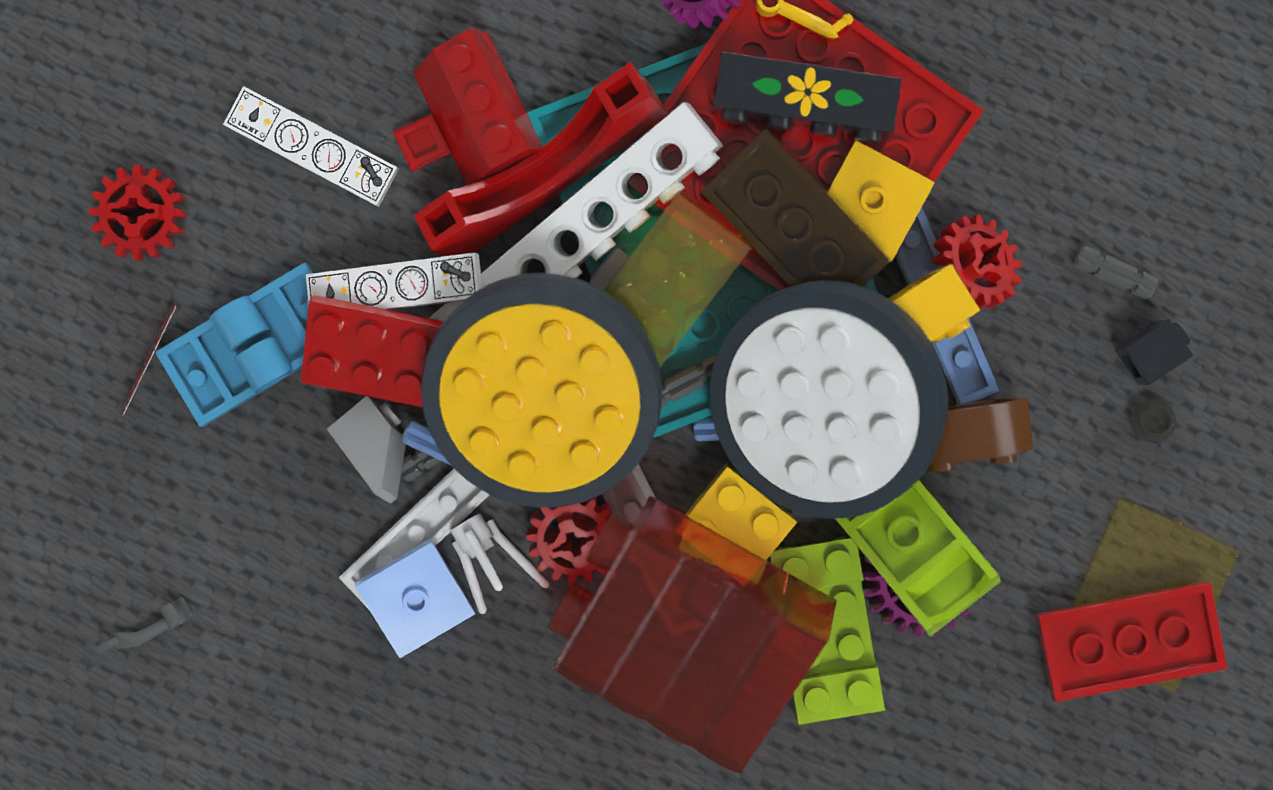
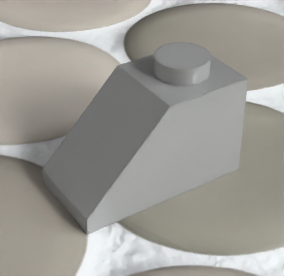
(373, 445)

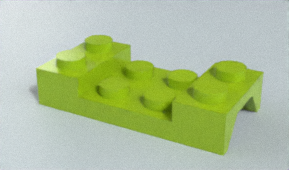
(923, 557)
(845, 672)

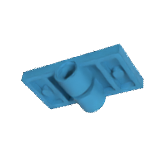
(241, 348)

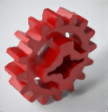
(136, 195)
(979, 259)
(559, 545)

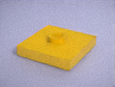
(880, 195)

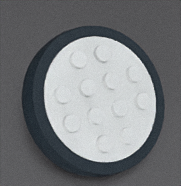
(829, 399)

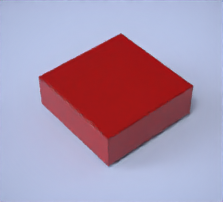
(421, 143)

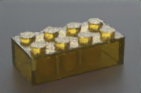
(677, 272)

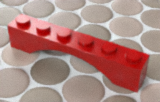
(609, 121)

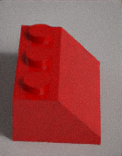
(476, 106)

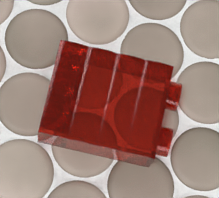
(691, 632)

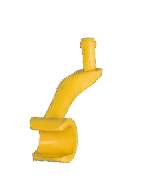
(804, 18)

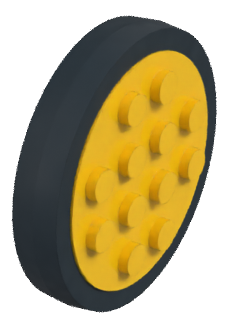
(542, 390)

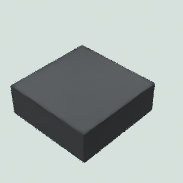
(609, 269)

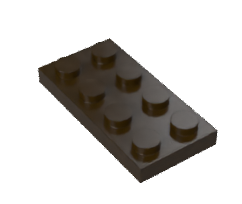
(792, 217)

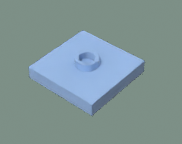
(414, 598)

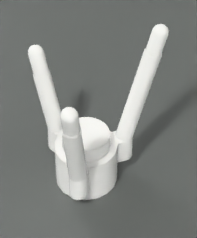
(474, 539)

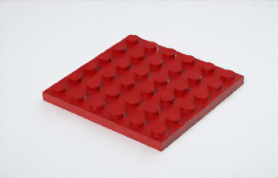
(928, 122)

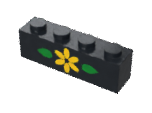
(807, 97)

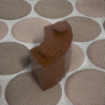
(984, 430)

